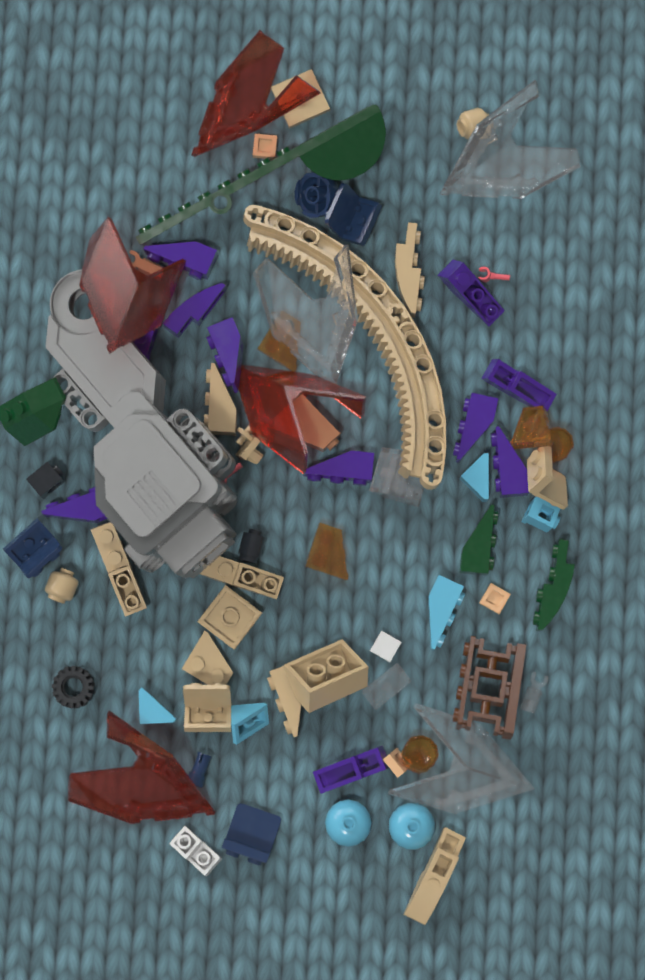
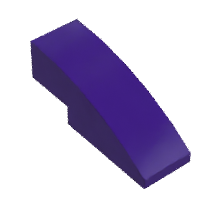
(194, 309)
(518, 385)
(350, 769)

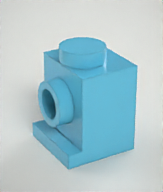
(541, 507)

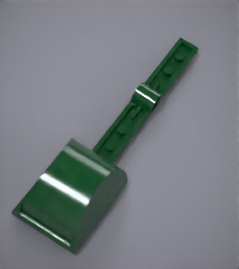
(335, 154)

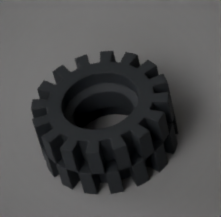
(59, 687)

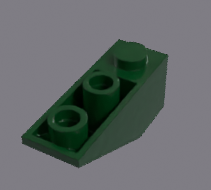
(476, 551)

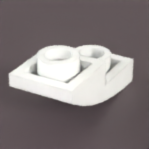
(195, 851)

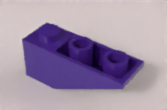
(198, 257)
(470, 291)
(229, 346)
(478, 419)
(350, 466)
(512, 473)
(76, 508)

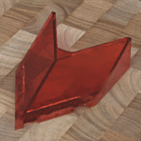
(243, 93)
(120, 297)
(270, 409)
(147, 790)

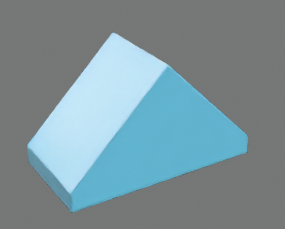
(477, 477)
(152, 711)
(247, 720)

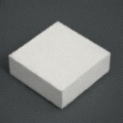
(385, 646)

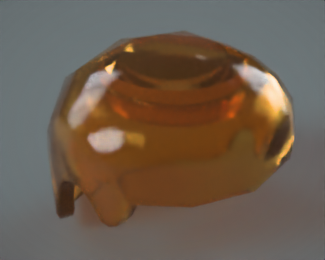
(561, 445)
(419, 754)

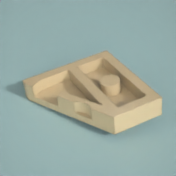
(208, 662)

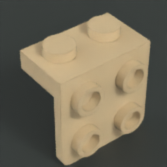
(544, 480)
(207, 708)

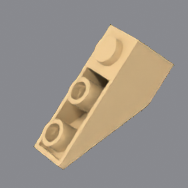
(222, 411)
(287, 701)

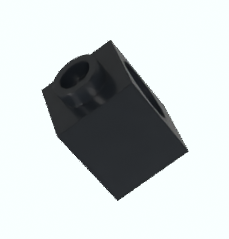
(46, 479)

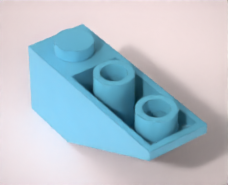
(441, 602)

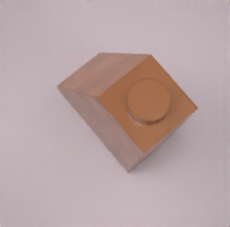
(316, 429)

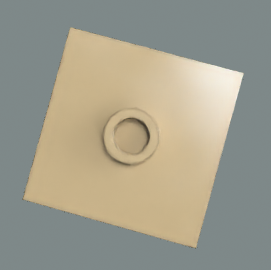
(309, 109)
(229, 617)

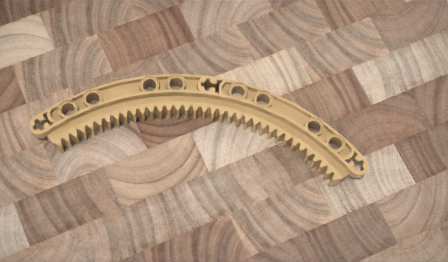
(383, 313)

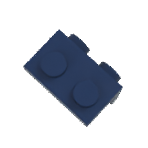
(351, 215)
(33, 549)
(251, 834)

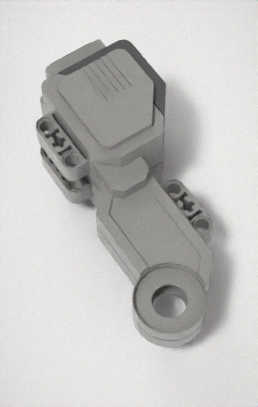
(150, 470)

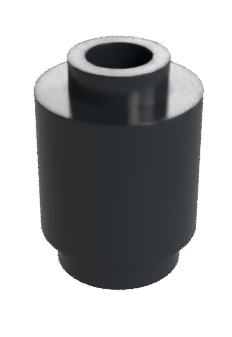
(251, 546)

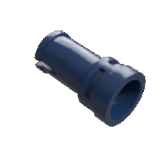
(199, 769)

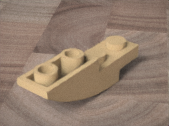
(409, 278)
(119, 568)
(244, 577)
(435, 876)

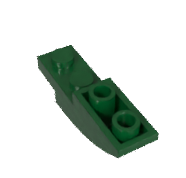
(554, 594)

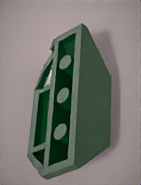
(33, 412)

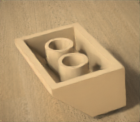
(326, 675)

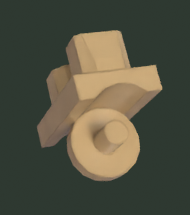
(248, 450)

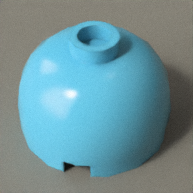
(348, 823)
(411, 826)

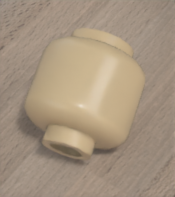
(468, 121)
(61, 586)

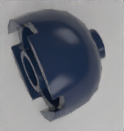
(315, 194)

